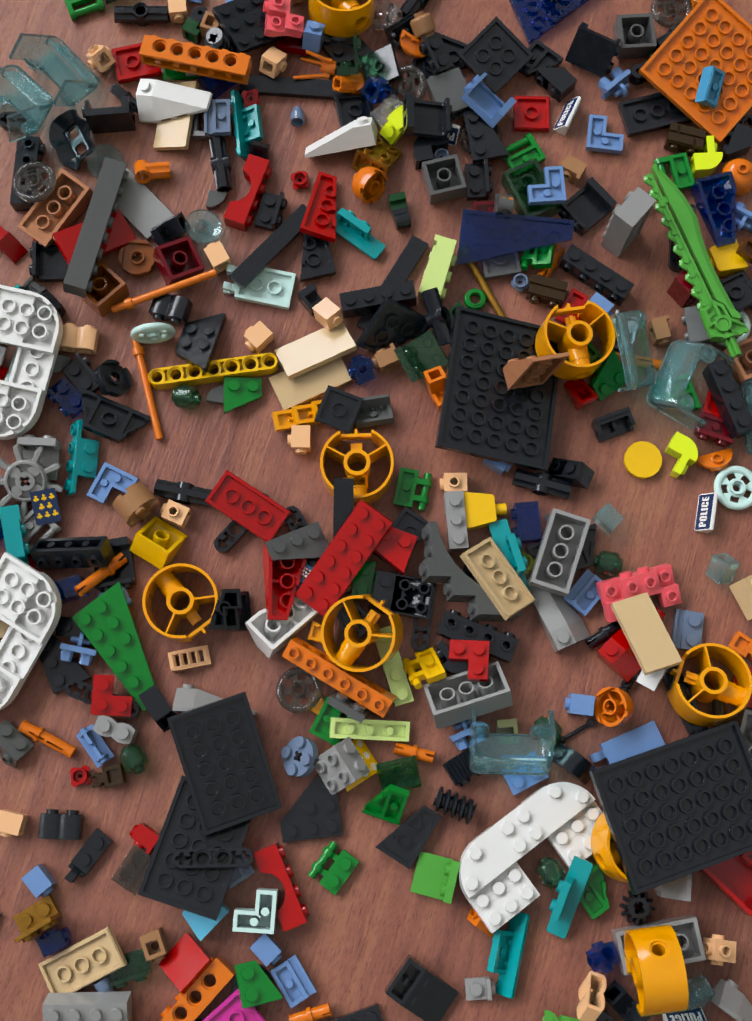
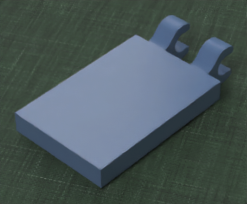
(629, 743)

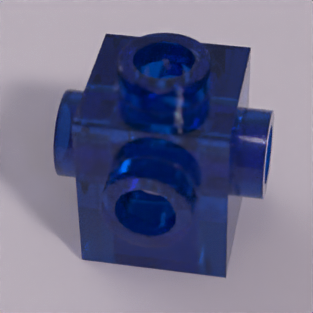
(376, 89)
(365, 374)
(603, 957)

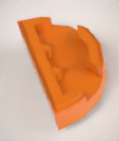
(410, 44)
(715, 461)

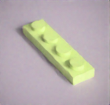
(394, 671)
(369, 729)

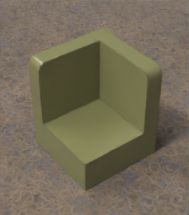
(507, 726)

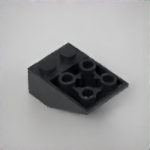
(402, 594)
(420, 990)

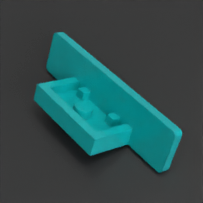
(247, 124)
(357, 233)
(82, 458)
(14, 532)
(510, 547)
(569, 896)
(507, 954)

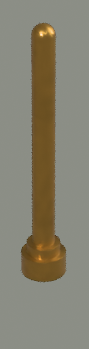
(484, 286)

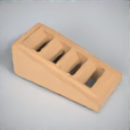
(172, 661)

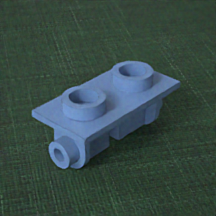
(95, 746)

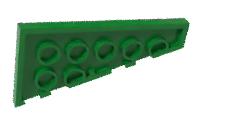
(116, 638)

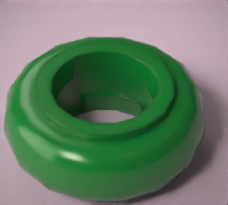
(475, 292)

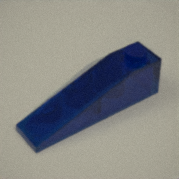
(717, 206)

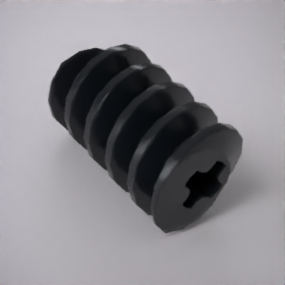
(217, 39)
(455, 805)

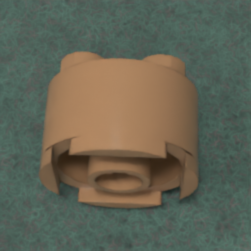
(135, 504)

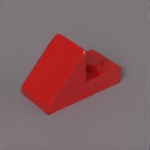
(11, 246)
(580, 392)

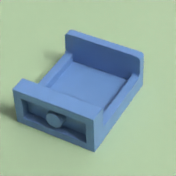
(485, 101)

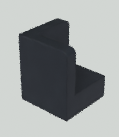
(309, 298)

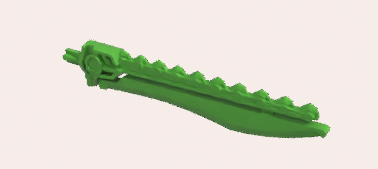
(719, 314)

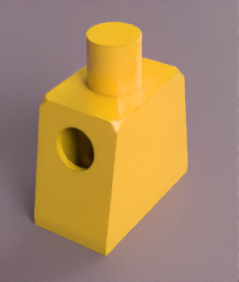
(726, 259)
(481, 510)

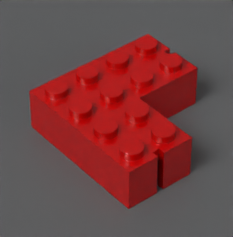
(734, 880)

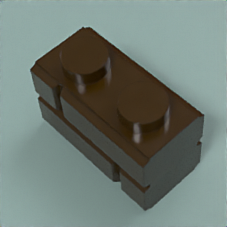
(684, 139)
(546, 291)

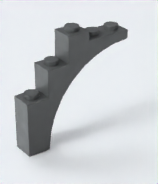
(457, 586)

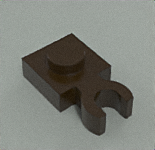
(111, 776)

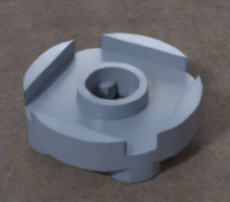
(291, 756)

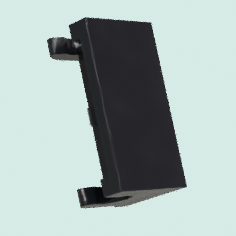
(394, 31)
(613, 424)

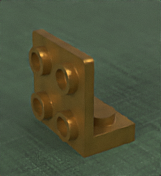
(379, 155)
(37, 917)

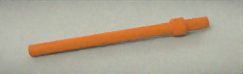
(130, 302)
(139, 353)

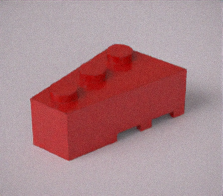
(396, 548)

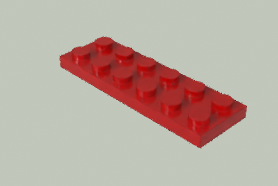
(344, 557)

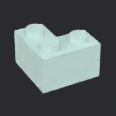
(262, 917)

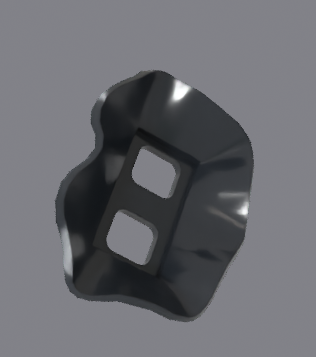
(62, 143)

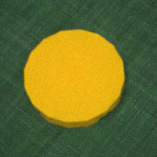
(642, 460)

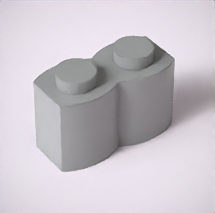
(120, 732)

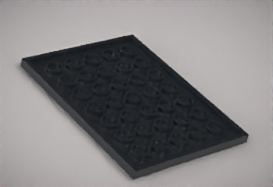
(478, 409)
(679, 806)

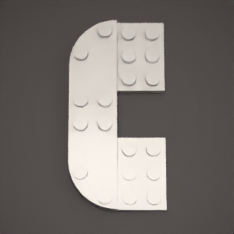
(37, 331)
(32, 609)
(488, 864)

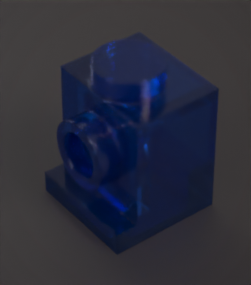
(54, 941)

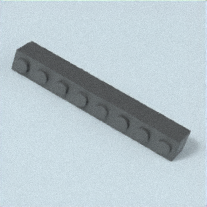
(95, 227)

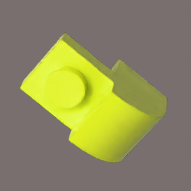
(394, 127)
(707, 162)
(684, 450)

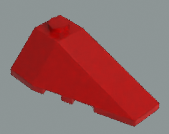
(280, 584)
(619, 656)

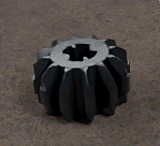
(634, 915)

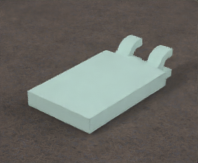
(269, 288)

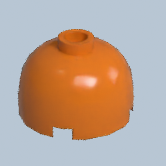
(742, 174)
(369, 184)
(613, 707)

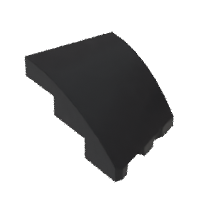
(231, 611)

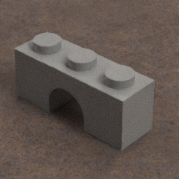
(456, 521)

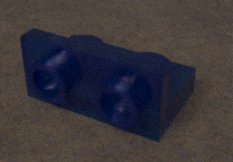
(67, 397)

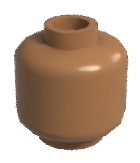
(423, 25)

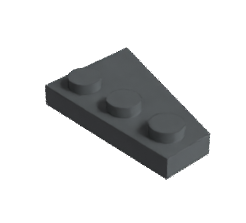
(299, 544)

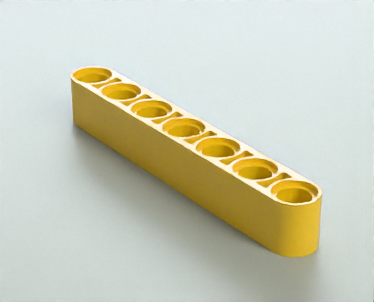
(222, 365)

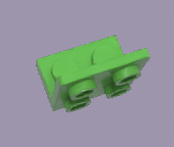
(435, 876)

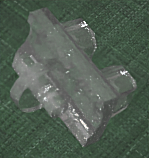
(389, 12)
(385, 109)

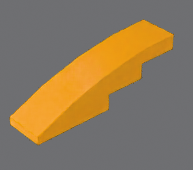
(296, 416)

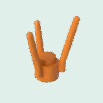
(327, 66)

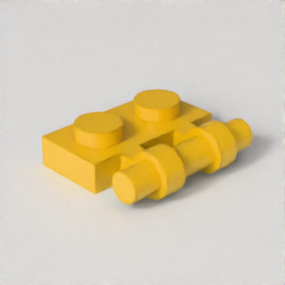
(430, 668)

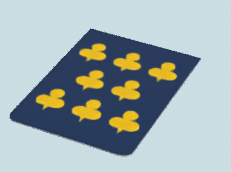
(45, 506)

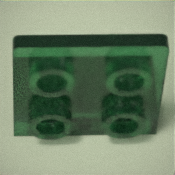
(346, 67)
(421, 355)

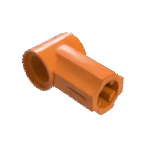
(348, 84)
(152, 171)

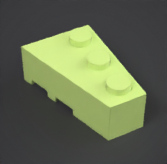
(439, 266)

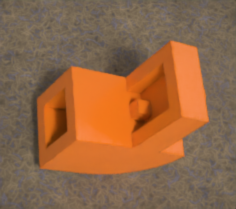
(435, 382)

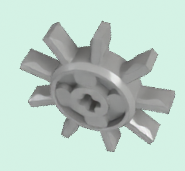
(24, 468)

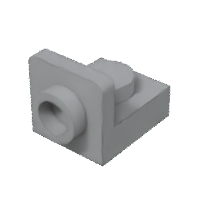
(479, 988)

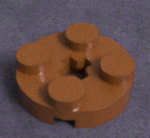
(130, 251)

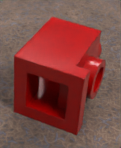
(144, 837)

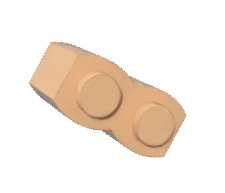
(79, 339)
(591, 997)

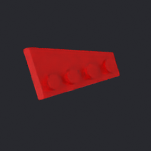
(320, 213)

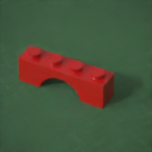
(240, 212)
(272, 861)

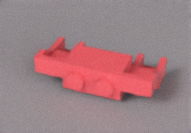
(280, 21)
(652, 580)

